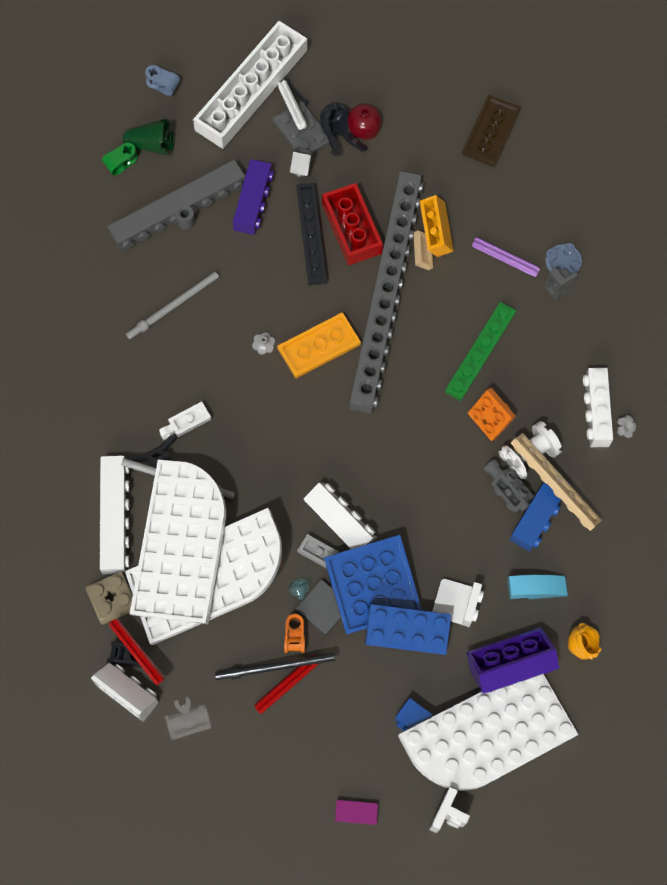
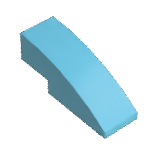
(536, 586)

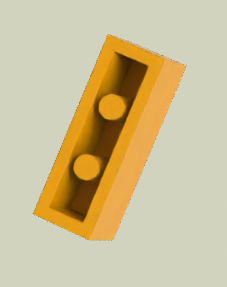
(436, 226)

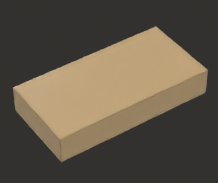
(423, 257)

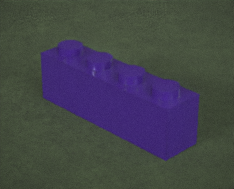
(252, 197)

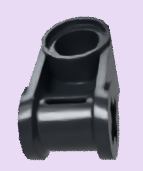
(121, 656)

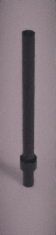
(236, 672)

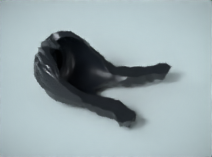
(335, 121)

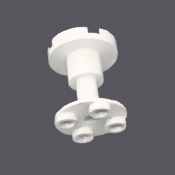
(543, 440)

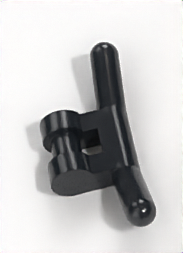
(156, 454)

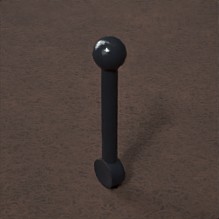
(305, 101)

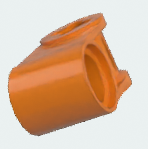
(294, 638)

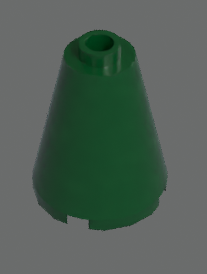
(151, 137)

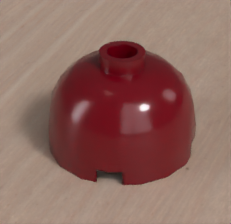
(364, 121)

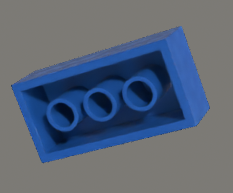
(407, 628)

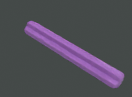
(506, 257)

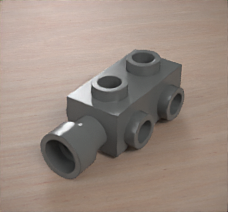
(509, 487)

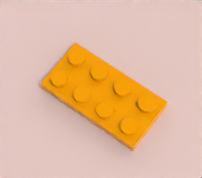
(319, 345)

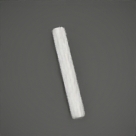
(292, 105)

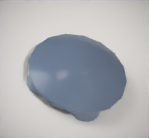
(564, 257)

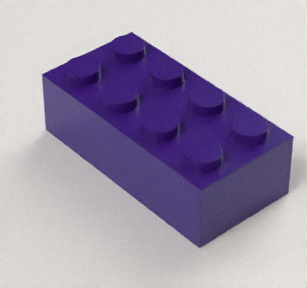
(512, 660)

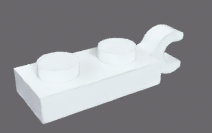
(186, 421)

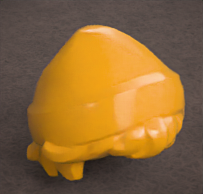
(584, 642)

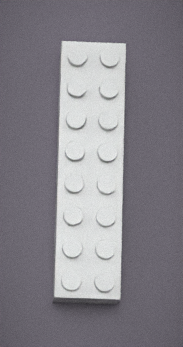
(250, 84)

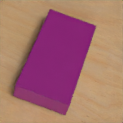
(356, 812)

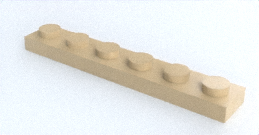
(552, 477)

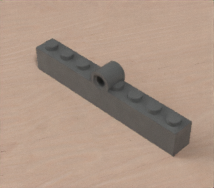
(177, 206)

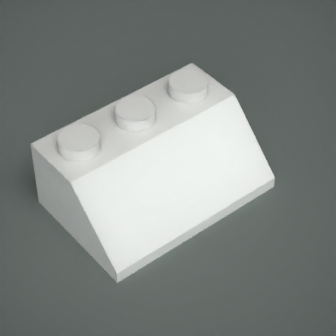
(125, 690)

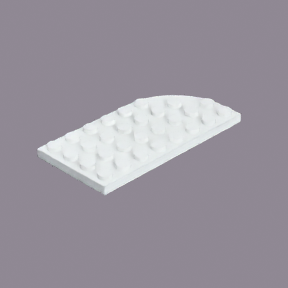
(180, 545)
(245, 570)
(488, 735)

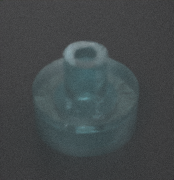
(299, 588)

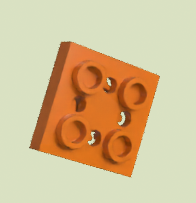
(494, 412)

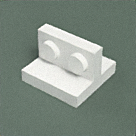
(453, 816)

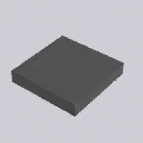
(320, 608)

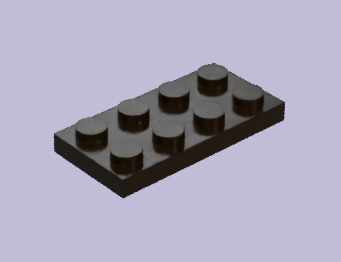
(491, 130)

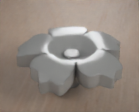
(626, 426)

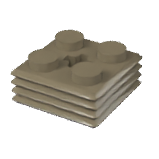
(100, 591)

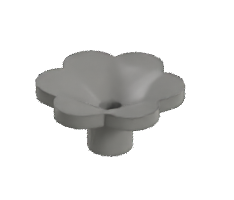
(263, 343)

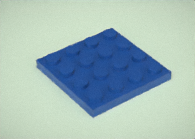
(370, 575)

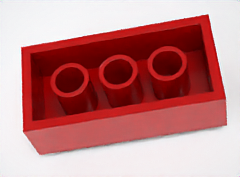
(352, 224)

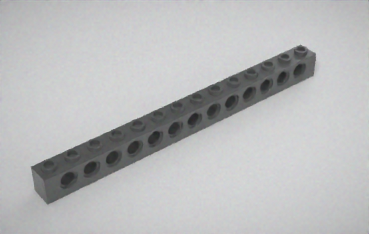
(406, 183)

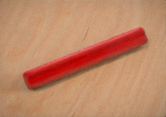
(136, 651)
(284, 686)

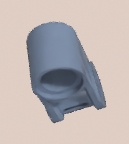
(161, 80)

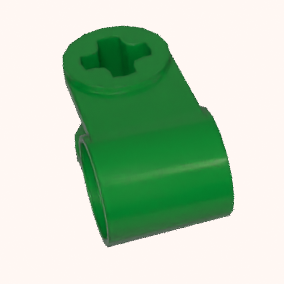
(119, 159)

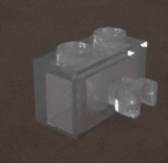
(187, 720)

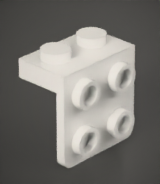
(458, 601)

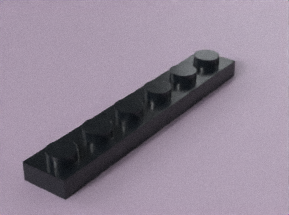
(311, 234)

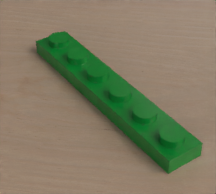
(480, 351)

